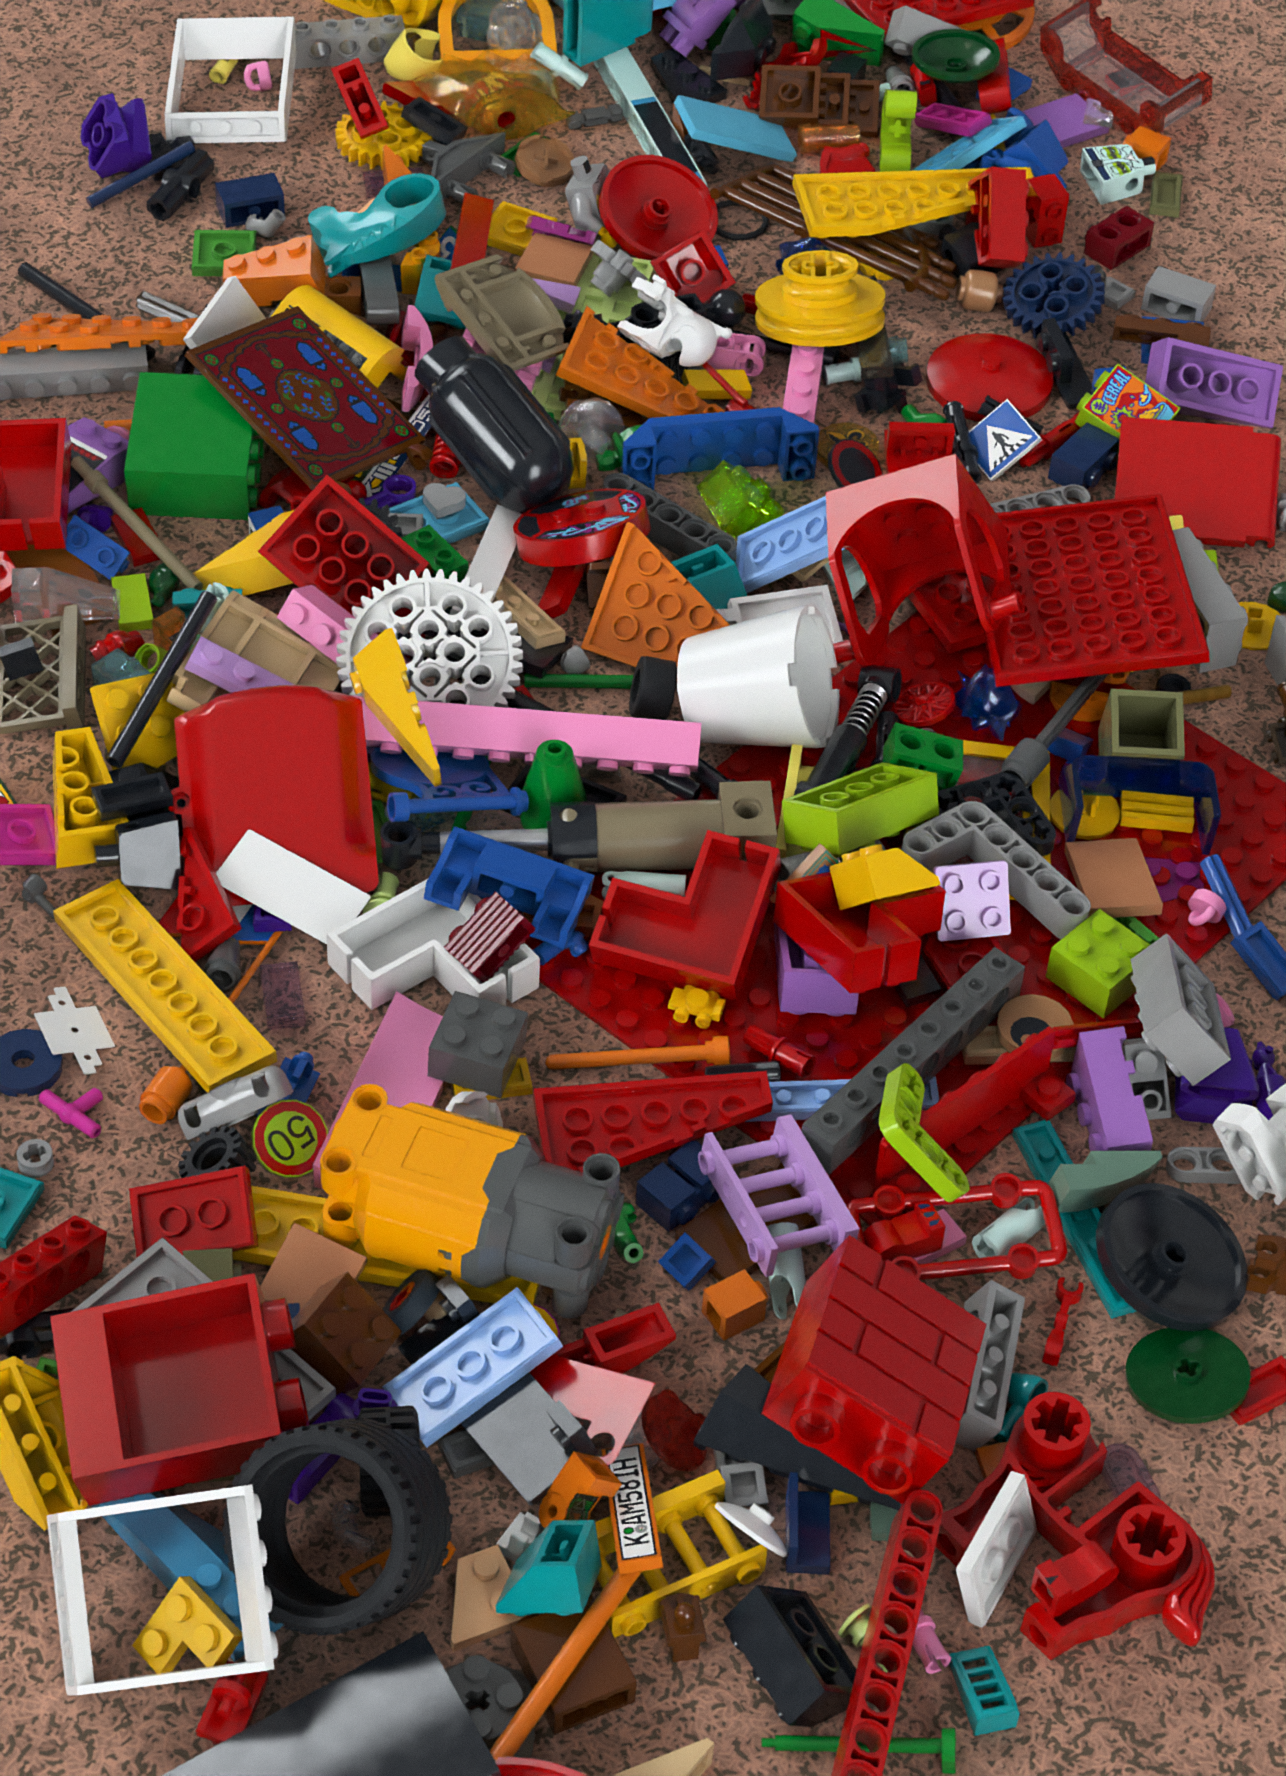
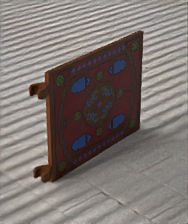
(307, 399)

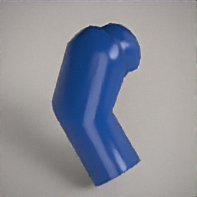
(576, 945)

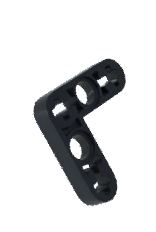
(995, 795)

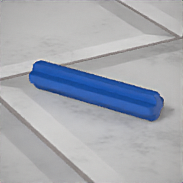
(1223, 886)

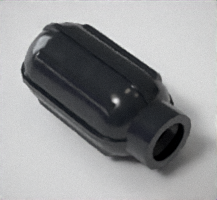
(495, 426)

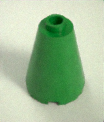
(551, 779)

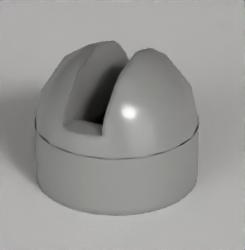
(574, 661)

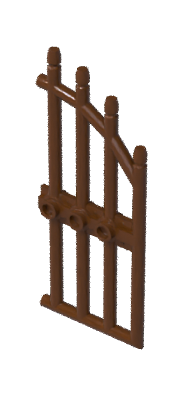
(913, 241)

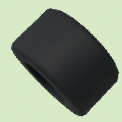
(653, 688)

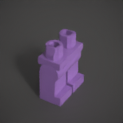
(694, 22)

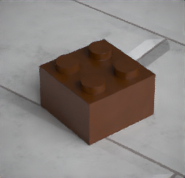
(343, 1333)

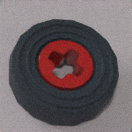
(412, 1299)

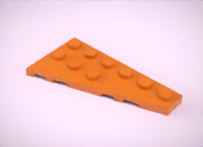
(95, 333)
(626, 373)

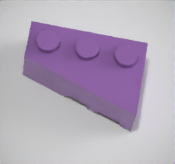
(1105, 1093)

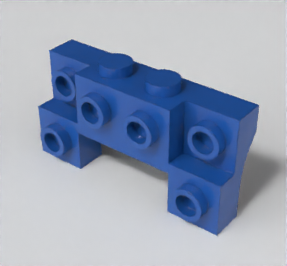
(523, 879)

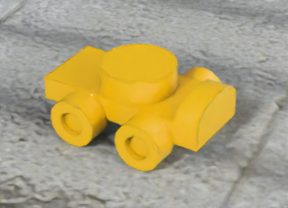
(697, 1002)

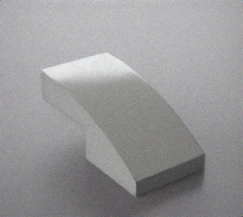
(743, 1481)

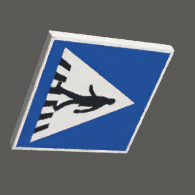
(1002, 439)

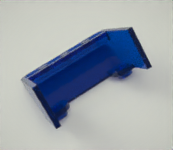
(1113, 774)

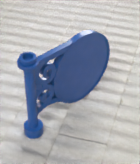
(461, 787)

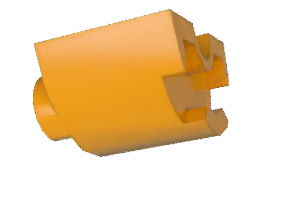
(414, 261)

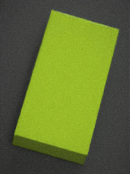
(134, 602)

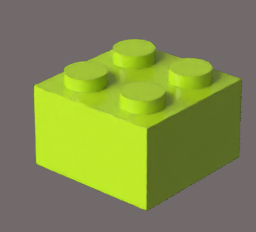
(1096, 963)

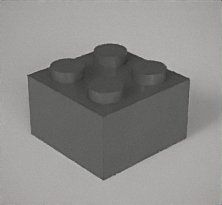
(477, 1044)

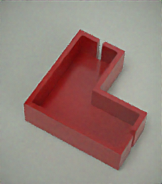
(34, 483)
(696, 936)
(861, 943)

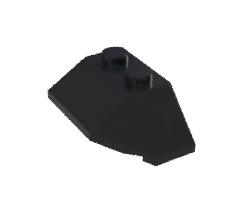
(744, 43)

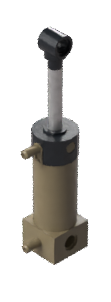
(616, 833)

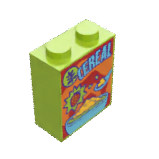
(1120, 396)

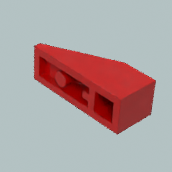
(359, 98)

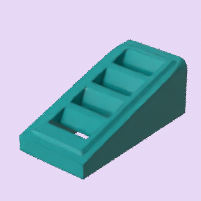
(992, 1718)

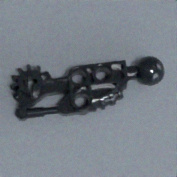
(723, 308)

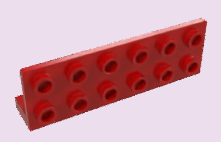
(958, 1112)

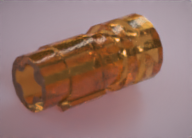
(833, 135)

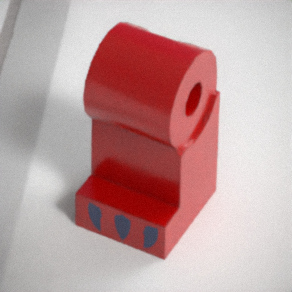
(907, 1234)

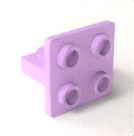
(974, 900)

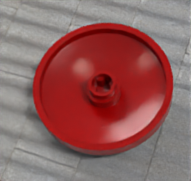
(655, 205)
(989, 365)

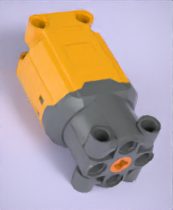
(467, 1199)

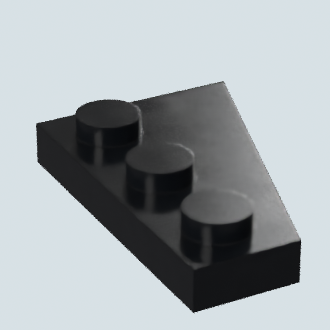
(685, 78)

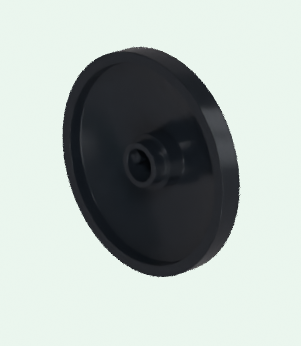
(1171, 1257)

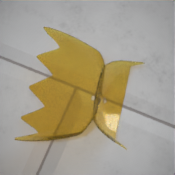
(494, 85)

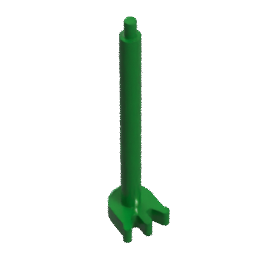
(913, 1745)

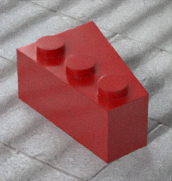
(1001, 216)

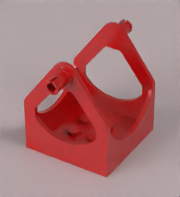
(910, 532)

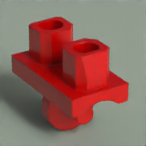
(231, 1705)

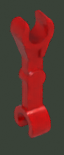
(1055, 1339)

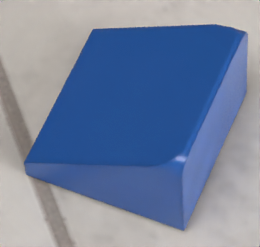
(1070, 744)

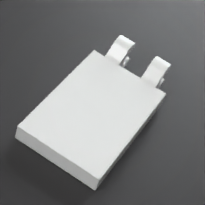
(760, 605)

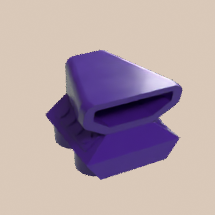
(116, 136)
(1227, 1085)

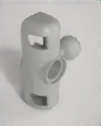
(233, 1101)

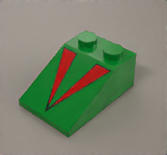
(841, 28)

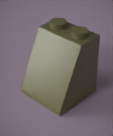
(1142, 725)

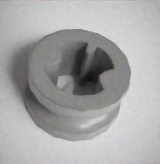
(34, 1147)

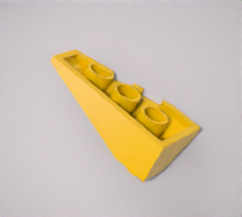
(385, 687)

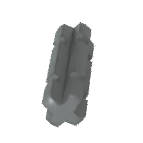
(595, 116)

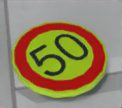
(288, 1138)

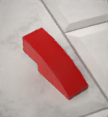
(622, 1340)

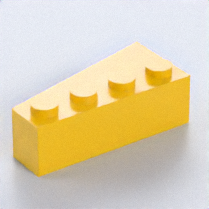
(77, 823)

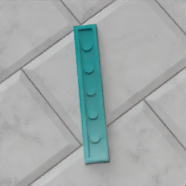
(1044, 1154)

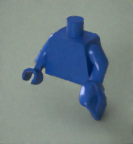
(1030, 147)

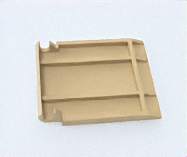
(261, 639)

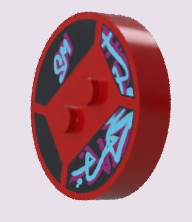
(579, 527)

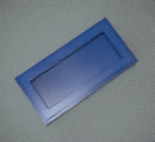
(1264, 958)

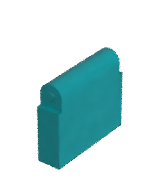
(603, 27)

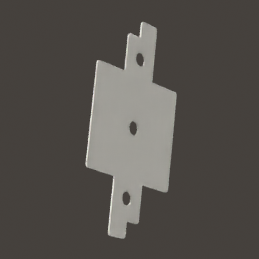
(60, 1038)

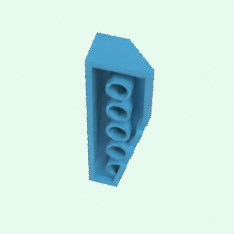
(181, 1544)

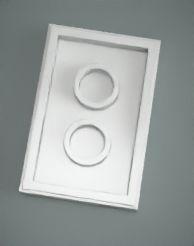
(226, 313)
(996, 1549)

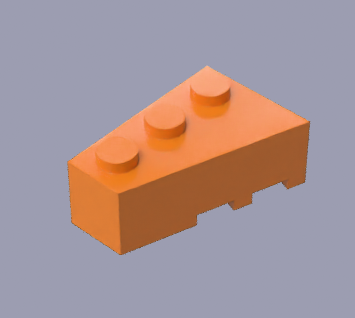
(278, 269)

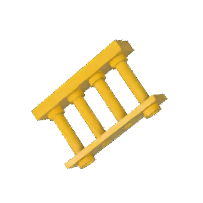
(670, 1510)

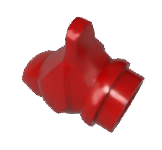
(126, 641)

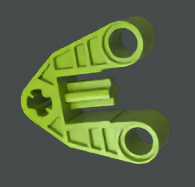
(895, 132)

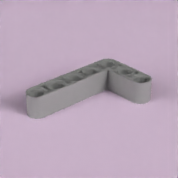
(984, 837)

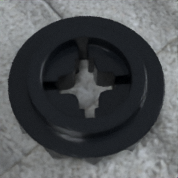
(703, 154)

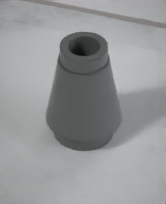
(225, 964)

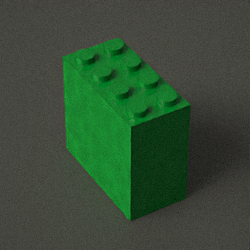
(190, 451)

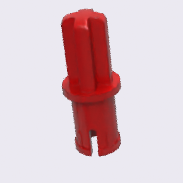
(780, 1050)

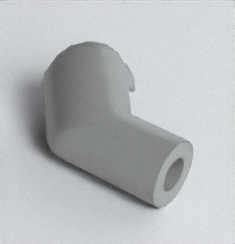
(267, 227)

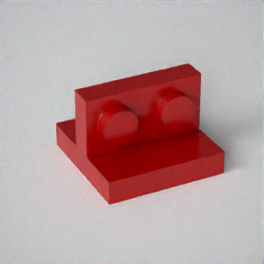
(916, 443)

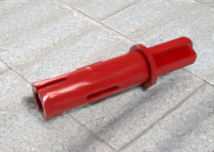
(1050, 442)

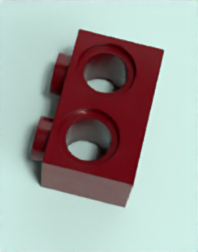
(1118, 237)

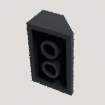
(792, 1654)

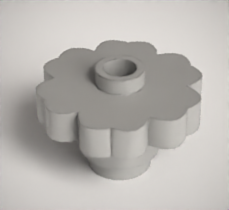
(614, 269)

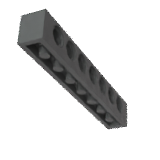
(925, 1045)

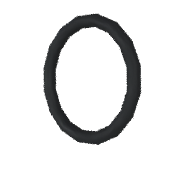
(747, 236)

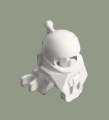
(680, 326)

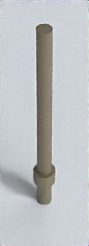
(98, 484)

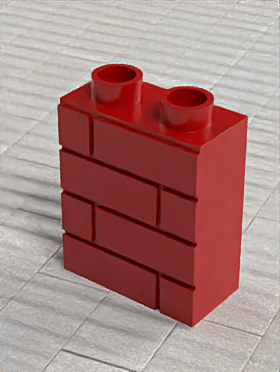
(875, 1370)
(173, 1386)

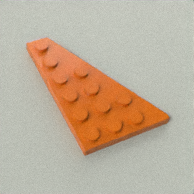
(646, 606)

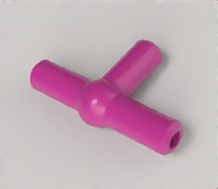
(74, 1112)

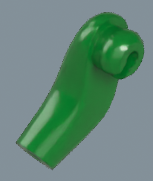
(625, 1242)

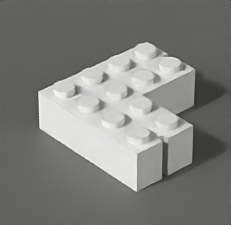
(405, 944)

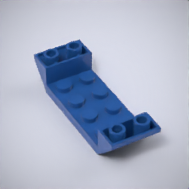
(707, 439)

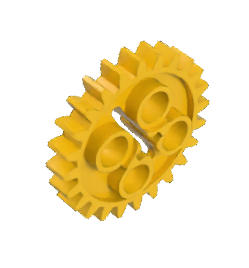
(400, 138)

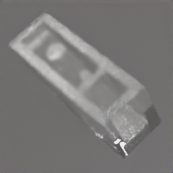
(46, 591)

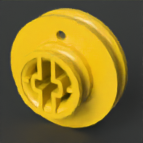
(820, 301)

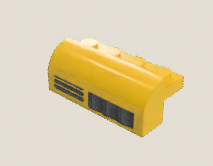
(362, 344)

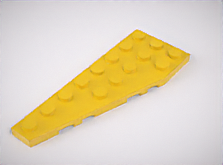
(882, 201)

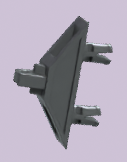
(465, 159)

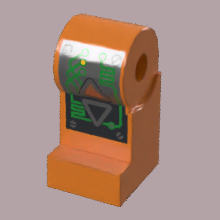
(578, 1489)

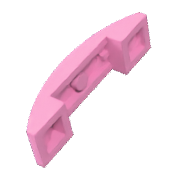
(415, 338)

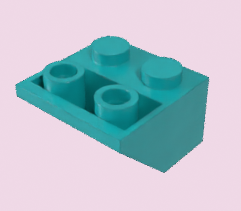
(428, 298)
(712, 575)
(554, 1571)

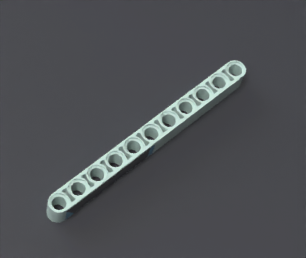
(643, 109)

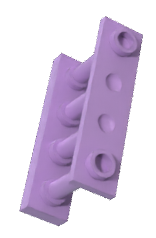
(800, 1170)

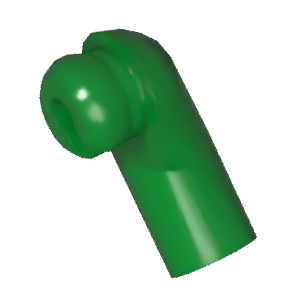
(911, 414)

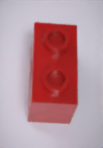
(1047, 210)

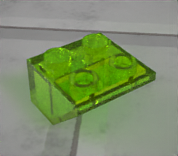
(738, 499)

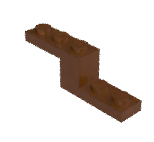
(1146, 331)

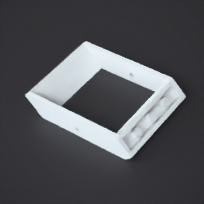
(231, 40)
(253, 1595)

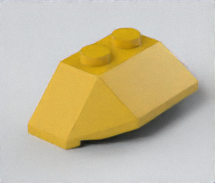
(35, 1443)

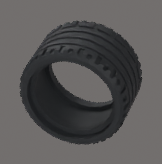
(417, 1514)

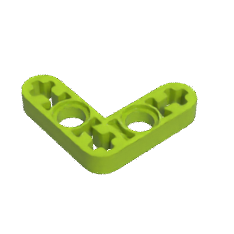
(901, 1128)

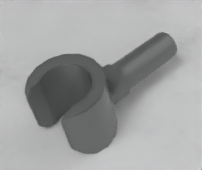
(33, 892)

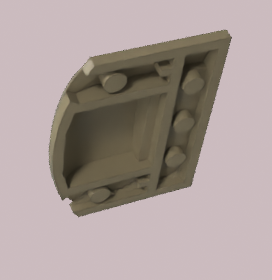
(504, 311)

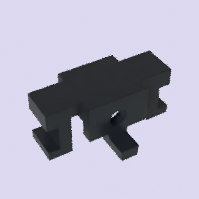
(883, 392)

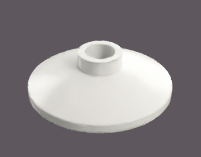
(754, 1523)

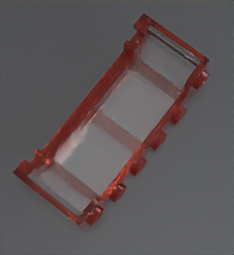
(1109, 69)

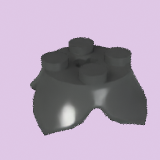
(496, 1689)

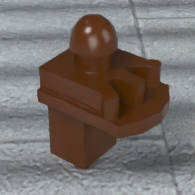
(682, 1625)

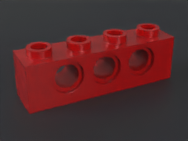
(49, 1270)

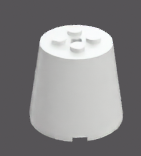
(762, 681)

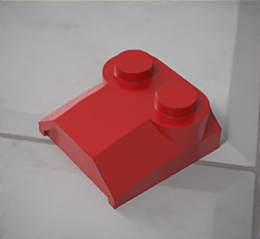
(694, 268)

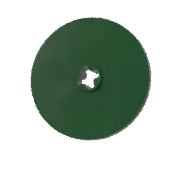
(1187, 1375)

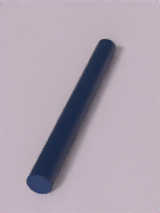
(140, 174)

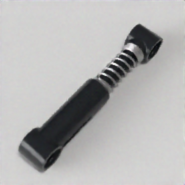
(840, 756)

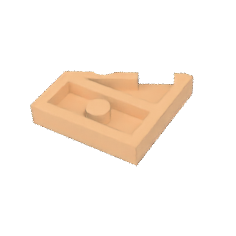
(477, 1590)

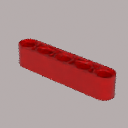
(995, 87)

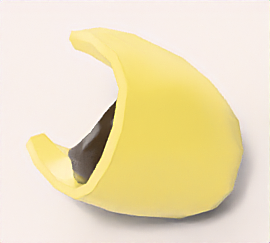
(412, 54)

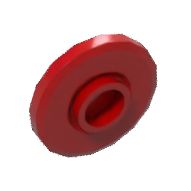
(924, 704)

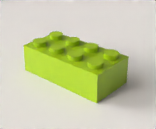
(860, 808)

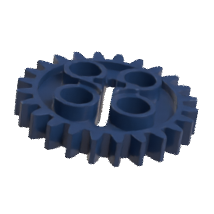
(1054, 290)

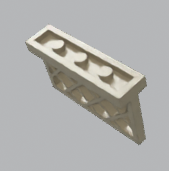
(71, 664)

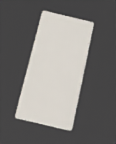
(290, 886)

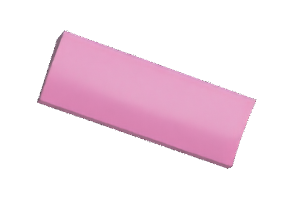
(397, 1061)

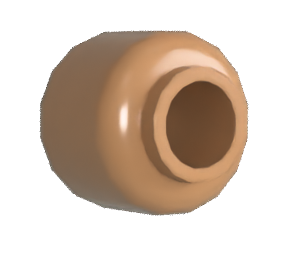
(979, 290)

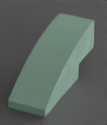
(1101, 1178)

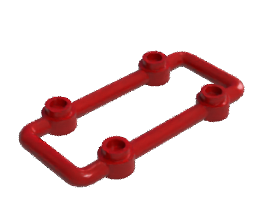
(1004, 1193)

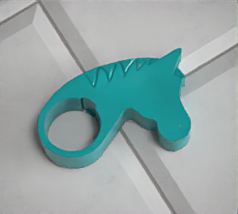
(382, 228)

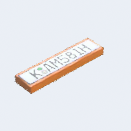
(634, 1513)

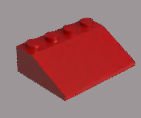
(340, 547)

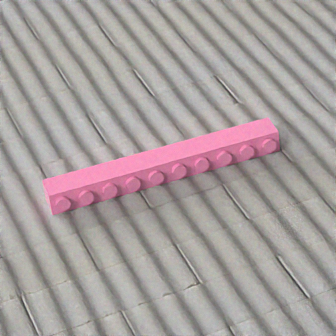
(517, 733)

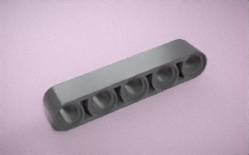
(379, 292)
(672, 524)

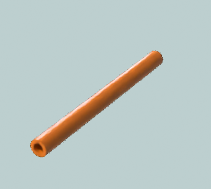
(563, 1665)

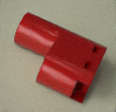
(924, 86)

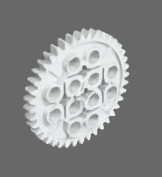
(428, 598)

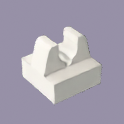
(519, 1535)

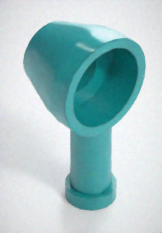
(1021, 1390)

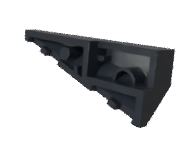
(744, 1433)

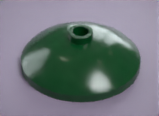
(956, 55)

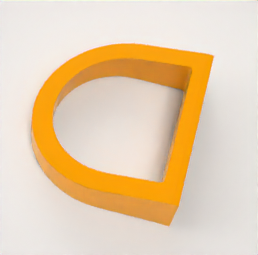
(444, 28)

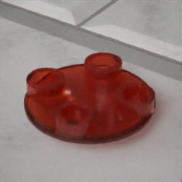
(672, 1429)

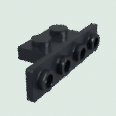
(1063, 362)

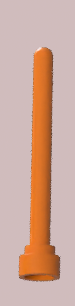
(714, 1052)

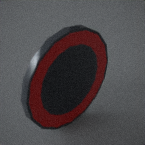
(852, 463)

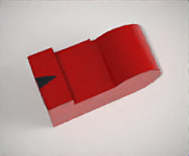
(1073, 1578)

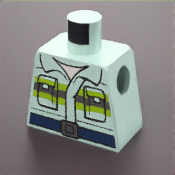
(1114, 171)

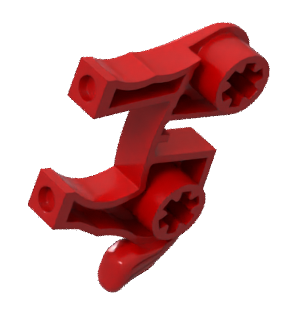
(1157, 1552)

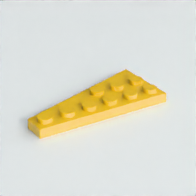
(115, 704)

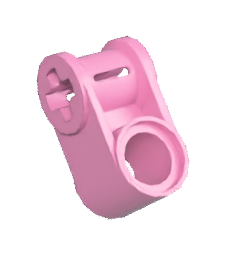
(735, 353)

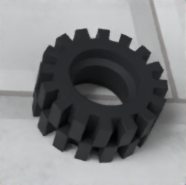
(217, 1152)

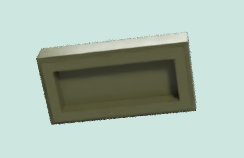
(1166, 194)

